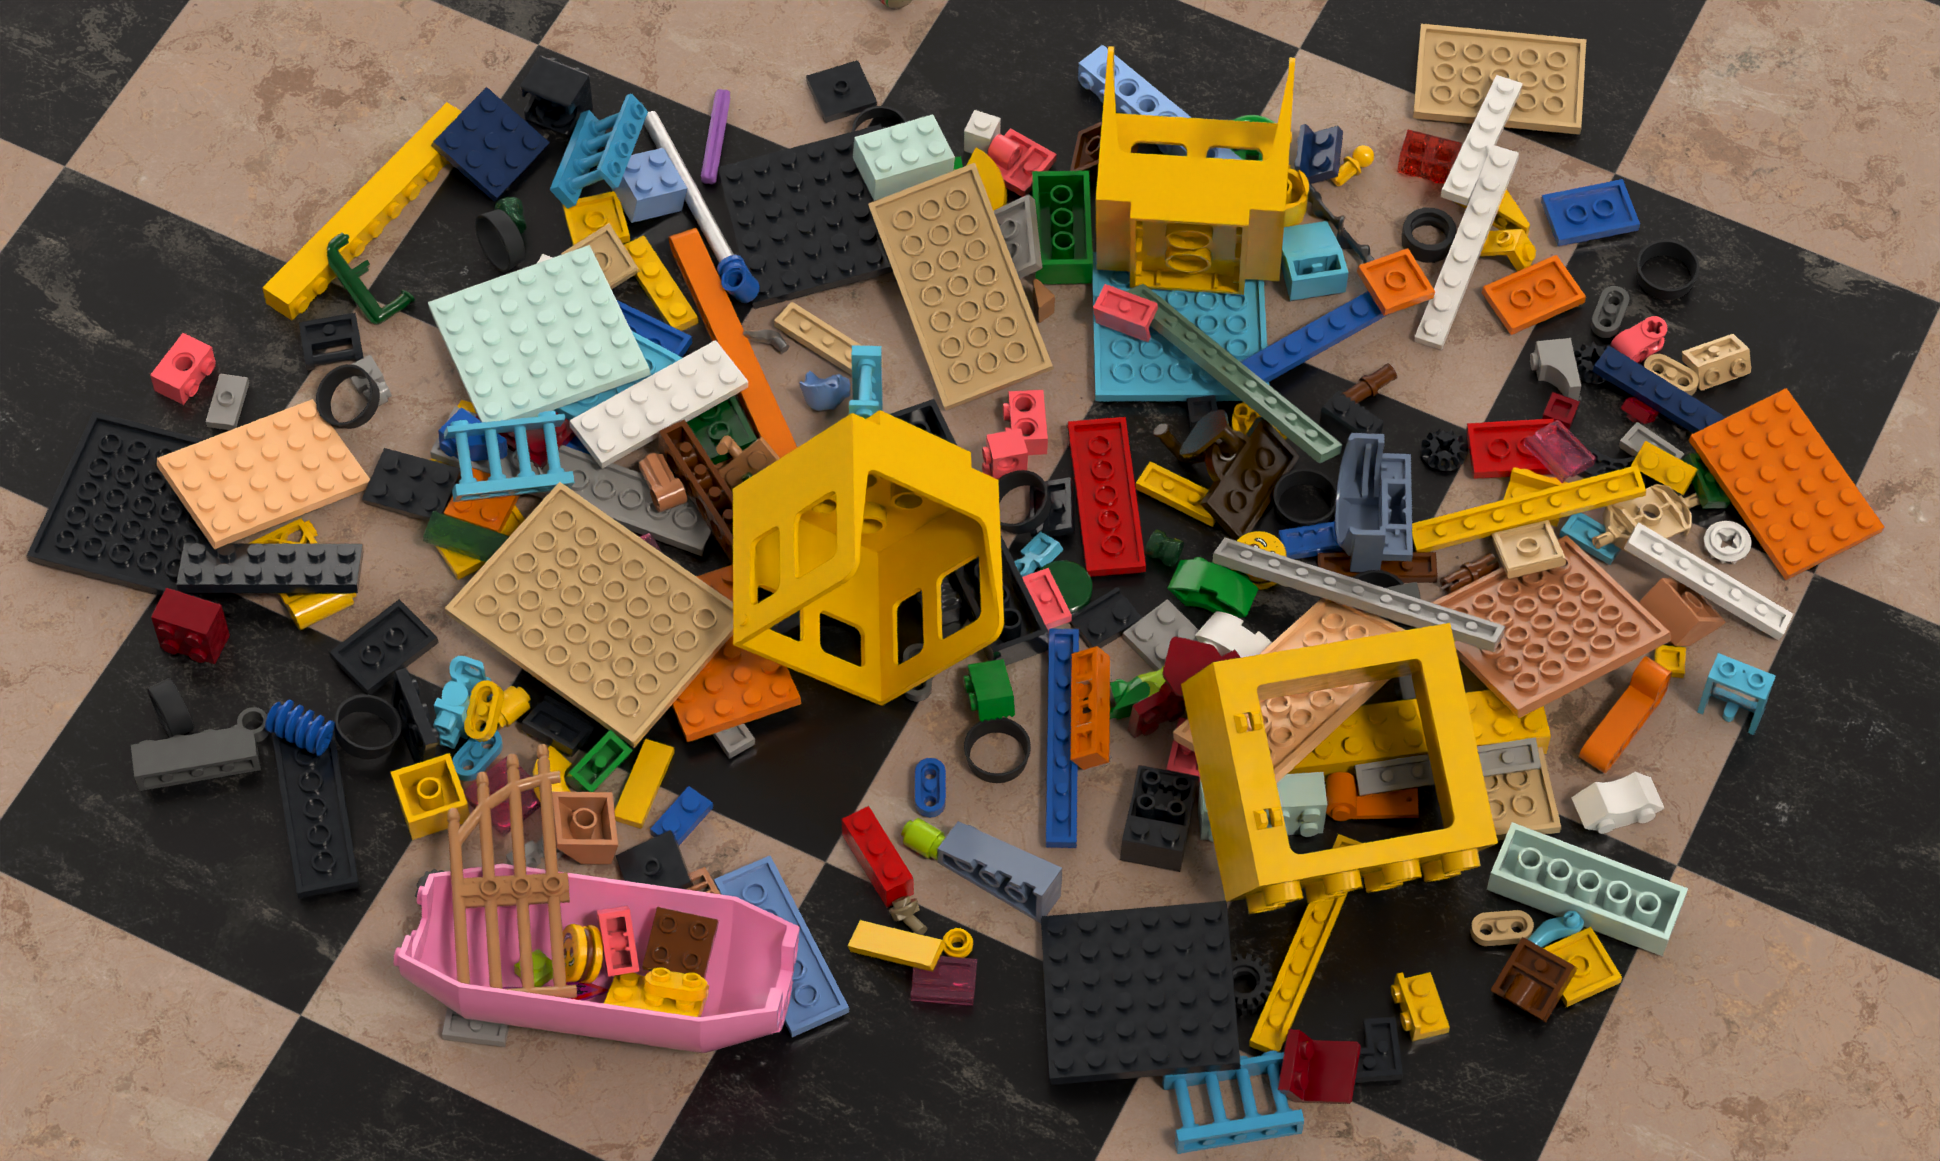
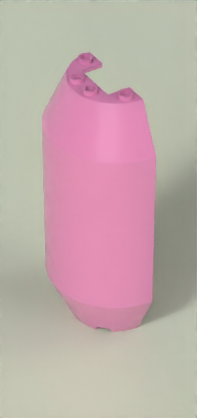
(745, 975)

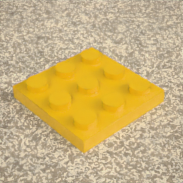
(629, 991)

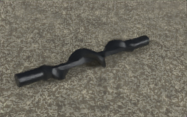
(1343, 237)

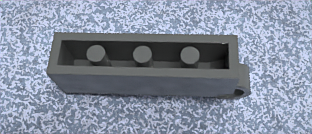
(200, 755)

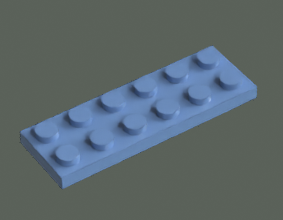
(814, 990)

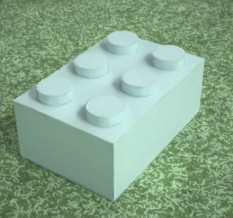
(902, 156)

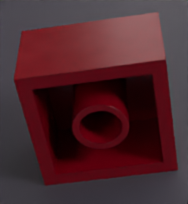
(190, 626)

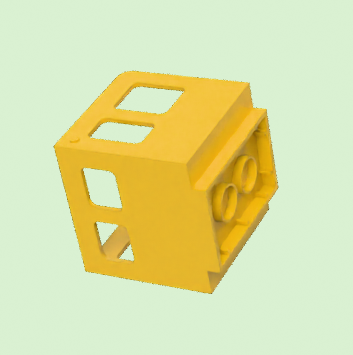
(1191, 216)
(852, 534)

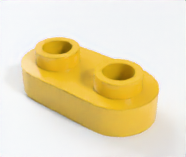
(482, 711)
(675, 985)

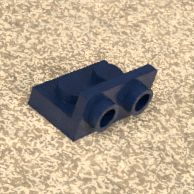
(1319, 153)

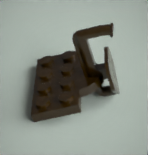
(1239, 464)

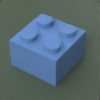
(650, 186)

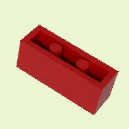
(877, 856)

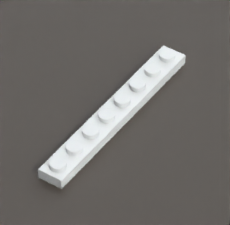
(1466, 247)

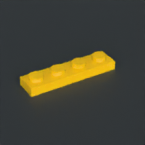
(660, 286)

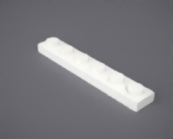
(1481, 137)
(1708, 581)

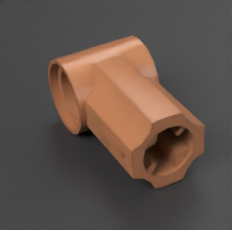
(664, 487)

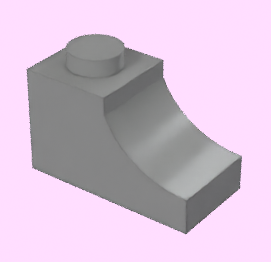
(1557, 365)

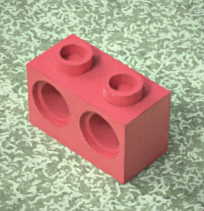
(1031, 422)
(1004, 453)

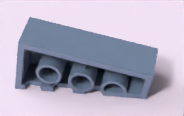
(1002, 870)

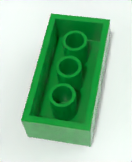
(1063, 226)

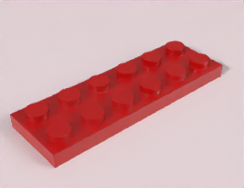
(1106, 496)

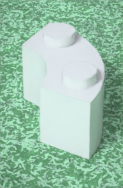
(1227, 634)
(1618, 803)

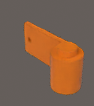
(1345, 803)

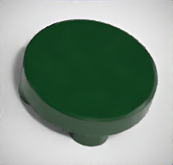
(1072, 582)

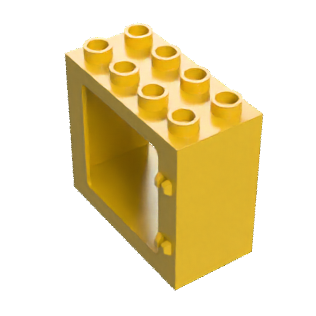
(1242, 782)

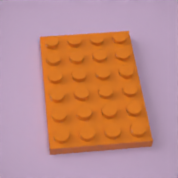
(1786, 484)
(733, 684)

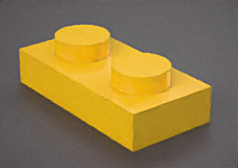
(1664, 467)

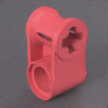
(1641, 339)

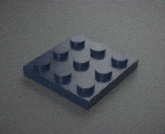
(490, 144)

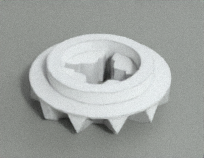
(1727, 531)

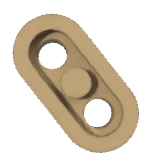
(1673, 372)
(1500, 926)

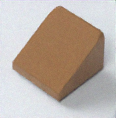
(1043, 301)

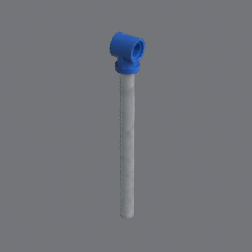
(731, 268)

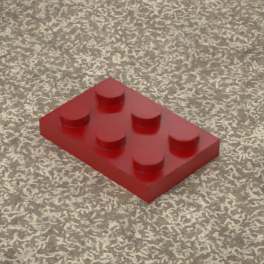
(1500, 447)

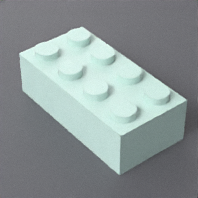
(1301, 801)

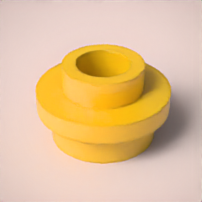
(961, 936)

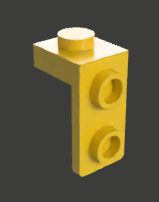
(1511, 243)

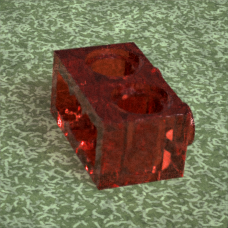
(1428, 156)

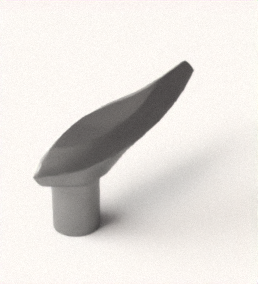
(768, 336)

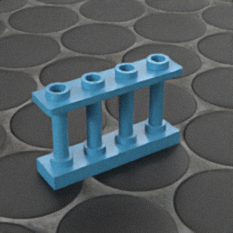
(583, 147)
(1226, 1132)

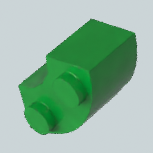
(1212, 587)

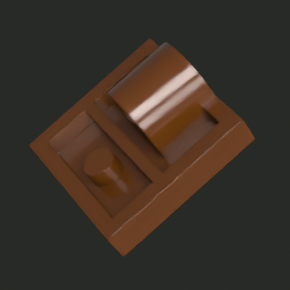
(680, 942)
(1534, 979)

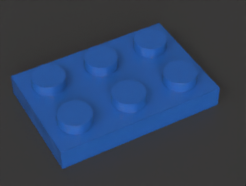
(1590, 212)

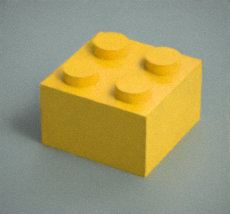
(428, 793)

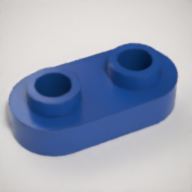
(930, 789)

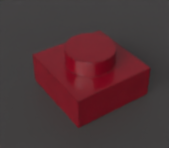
(1561, 409)
(1639, 411)

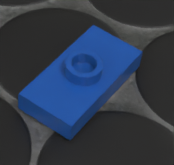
(1309, 540)

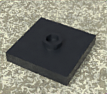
(841, 91)
(656, 863)

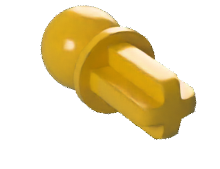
(1361, 157)

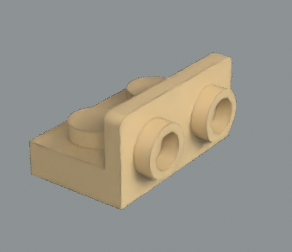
(1718, 361)

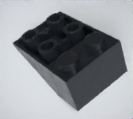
(1159, 818)

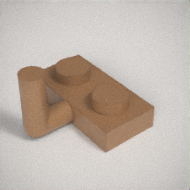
(752, 459)

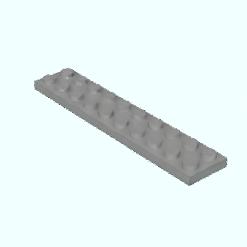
(615, 491)

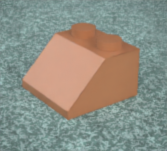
(1681, 611)
(585, 826)

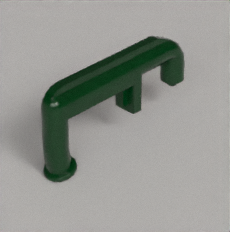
(355, 287)

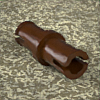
(1371, 384)
(1469, 573)

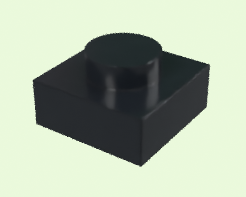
(1200, 406)

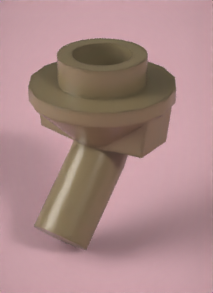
(904, 910)

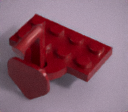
(1182, 662)

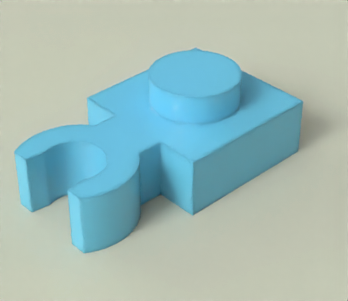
(1038, 553)

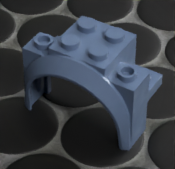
(1373, 518)

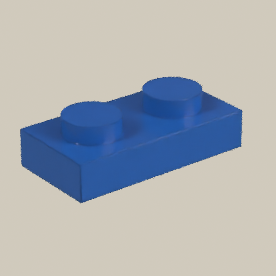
(683, 815)

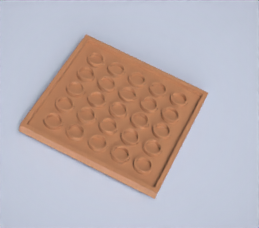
(1558, 629)

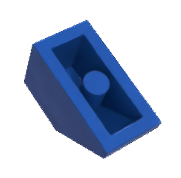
(476, 443)

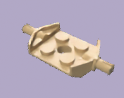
(1670, 511)

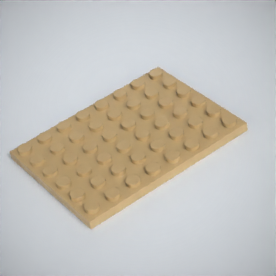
(595, 614)

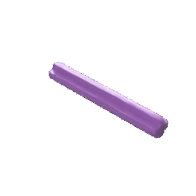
(715, 136)

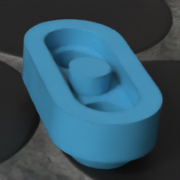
(475, 755)

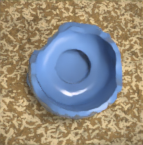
(824, 393)

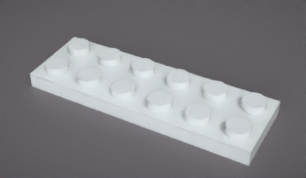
(658, 402)

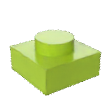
(541, 967)

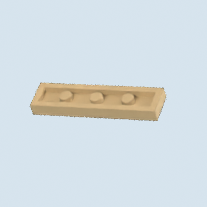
(817, 336)

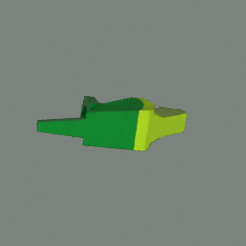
(1134, 691)

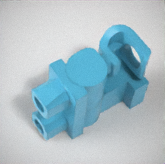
(452, 708)

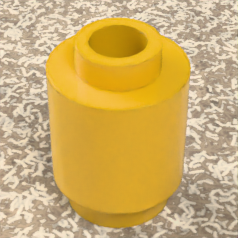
(513, 706)

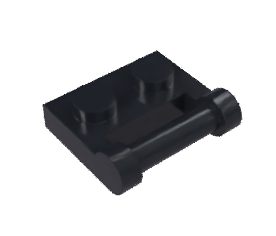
(329, 333)

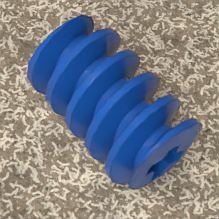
(299, 727)

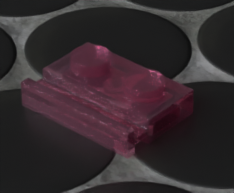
(1560, 451)
(949, 982)

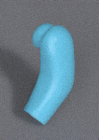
(1557, 928)

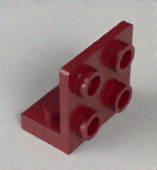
(1318, 1069)

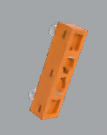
(1090, 708)

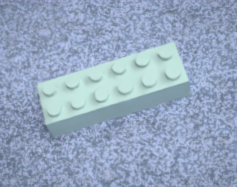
(1603, 891)

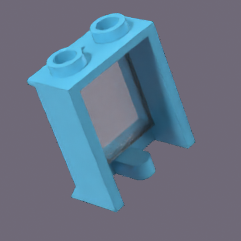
(1738, 686)

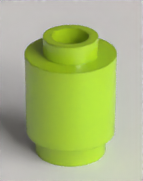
(922, 838)

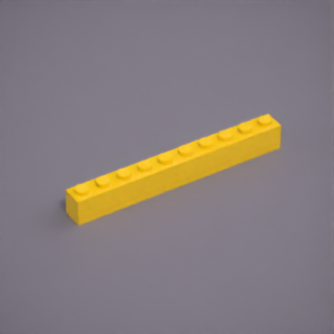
(361, 217)

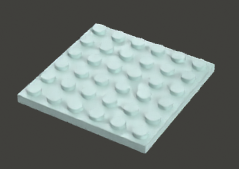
(539, 338)

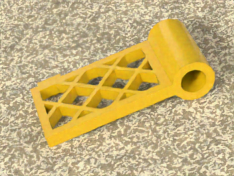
(306, 607)

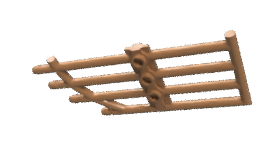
(511, 890)

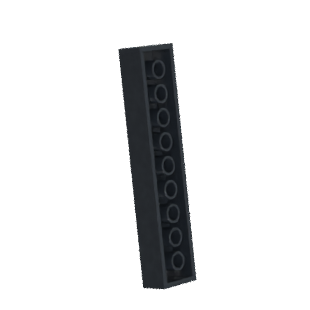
(1023, 628)

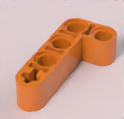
(1628, 715)

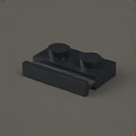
(1061, 515)
(1105, 619)
(559, 726)

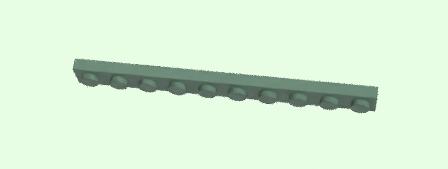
(1240, 380)

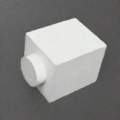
(980, 131)

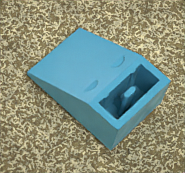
(1312, 261)

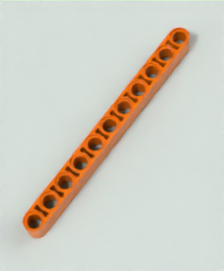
(727, 330)

